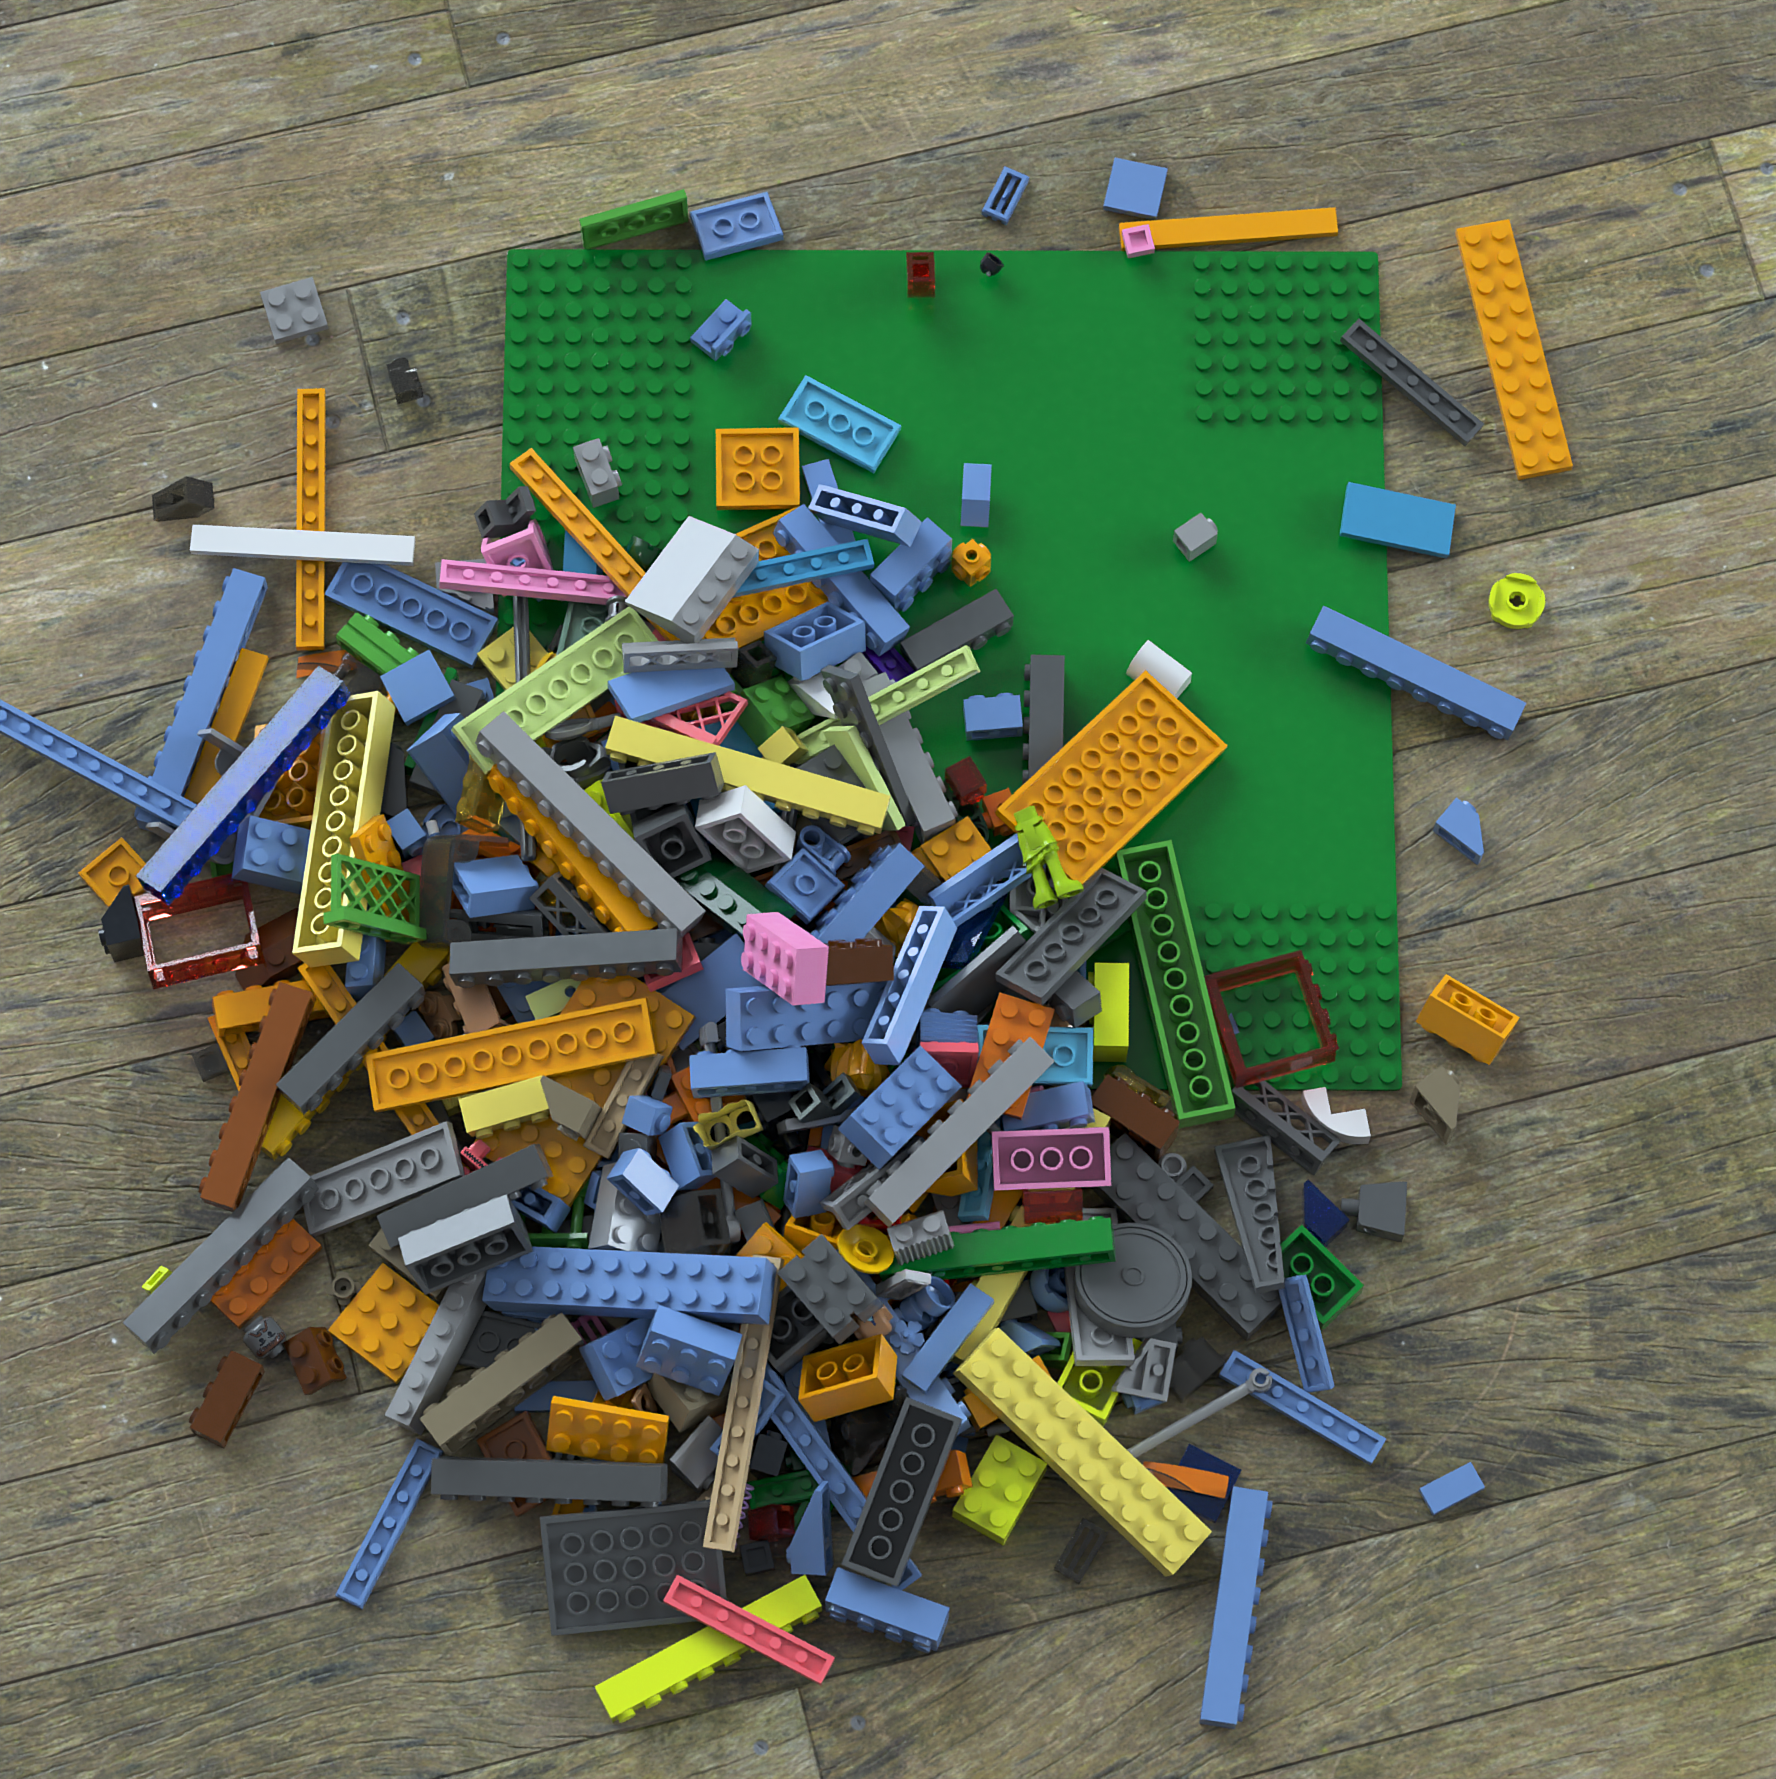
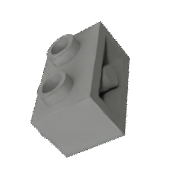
(596, 472)

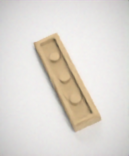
(632, 1081)

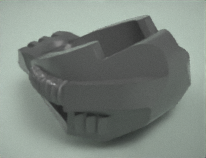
(584, 762)

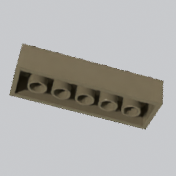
(504, 1384)

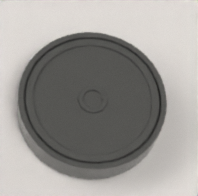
(1141, 1289)

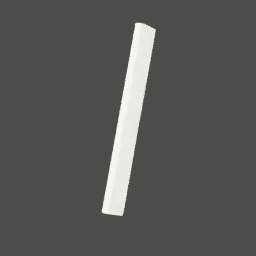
(302, 545)

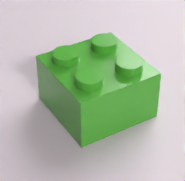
(770, 708)

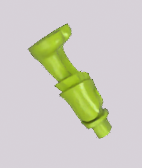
(1038, 848)

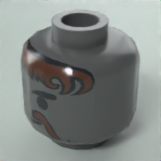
(264, 1337)

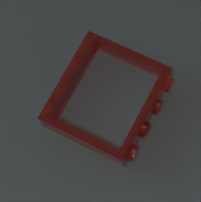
(195, 897)
(1258, 972)

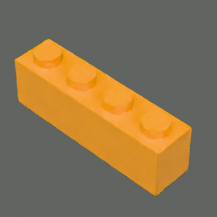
(245, 1009)

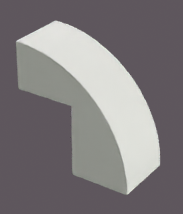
(1348, 1126)

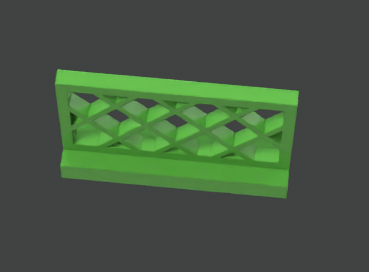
(356, 919)

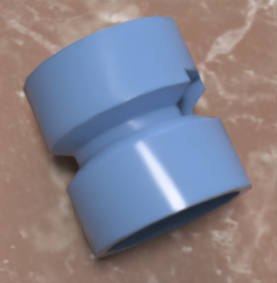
(928, 1303)

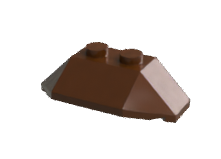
(277, 945)

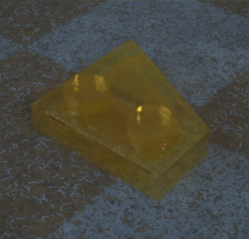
(1138, 1085)

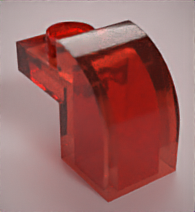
(920, 274)

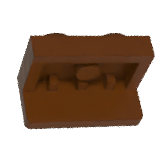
(314, 1359)

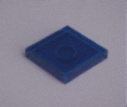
(1199, 1503)

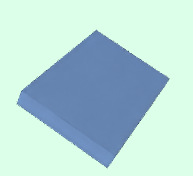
(736, 225)

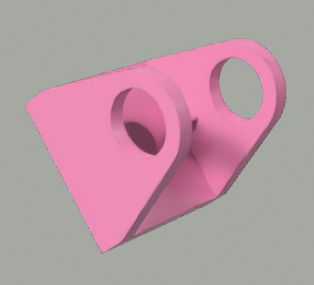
(525, 544)

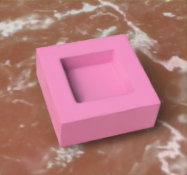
(1138, 241)

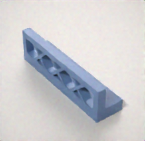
(982, 876)

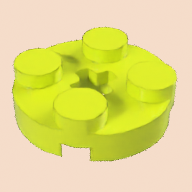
(1516, 617)

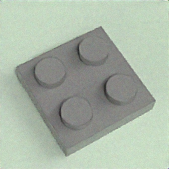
(294, 310)

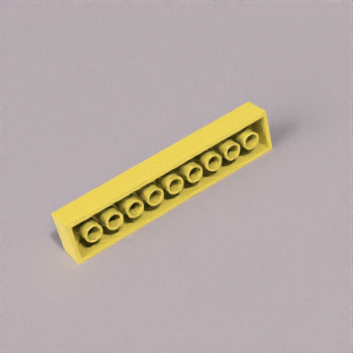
(345, 800)
(1082, 1452)

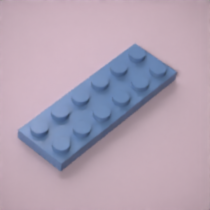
(413, 609)

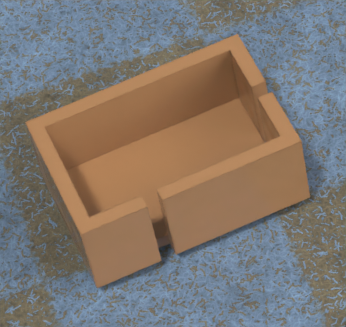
(479, 1006)

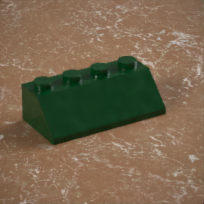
(730, 893)

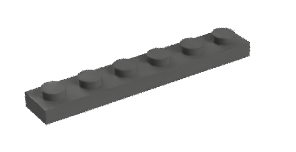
(1412, 382)

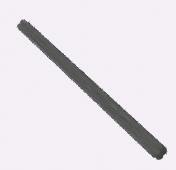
(523, 669)

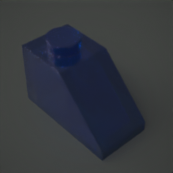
(1321, 1215)

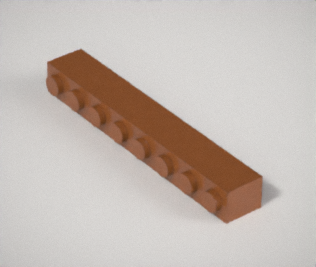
(257, 1097)

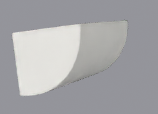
(1161, 667)

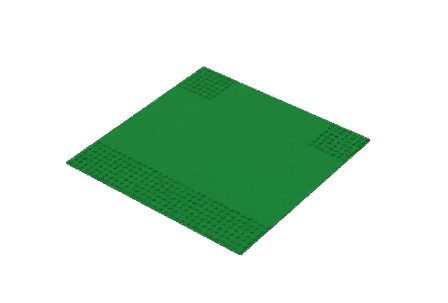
(1109, 418)

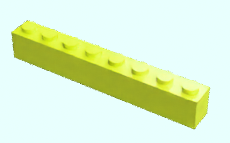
(701, 1653)

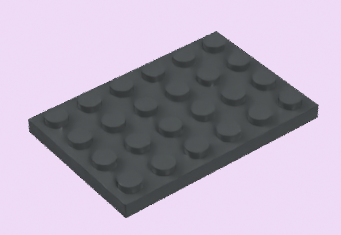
(621, 1562)

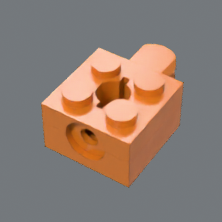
(682, 1100)

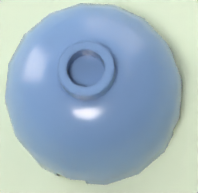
(1049, 1289)

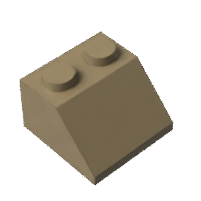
(1438, 1102)
(570, 1109)

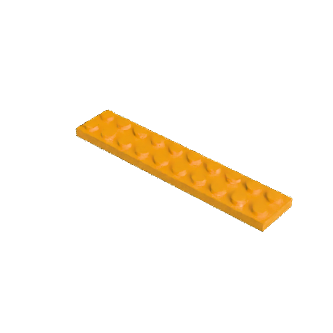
(1513, 349)
(511, 1054)

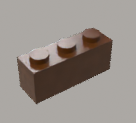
(226, 1398)

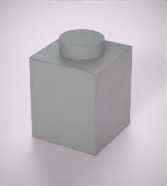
(1195, 536)

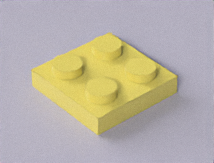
(500, 658)

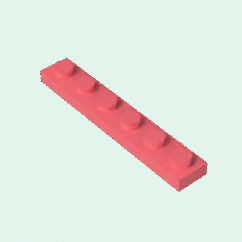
(749, 1630)

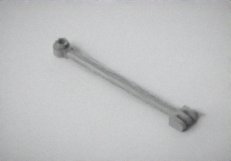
(708, 1038)
(1200, 1414)

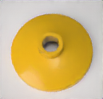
(866, 1249)

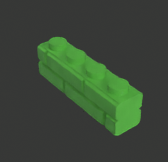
(372, 646)

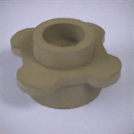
(343, 1296)

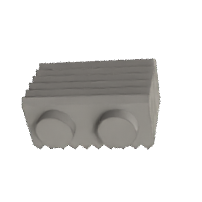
(920, 1237)

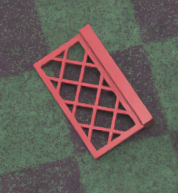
(690, 729)

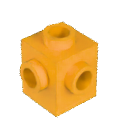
(971, 570)

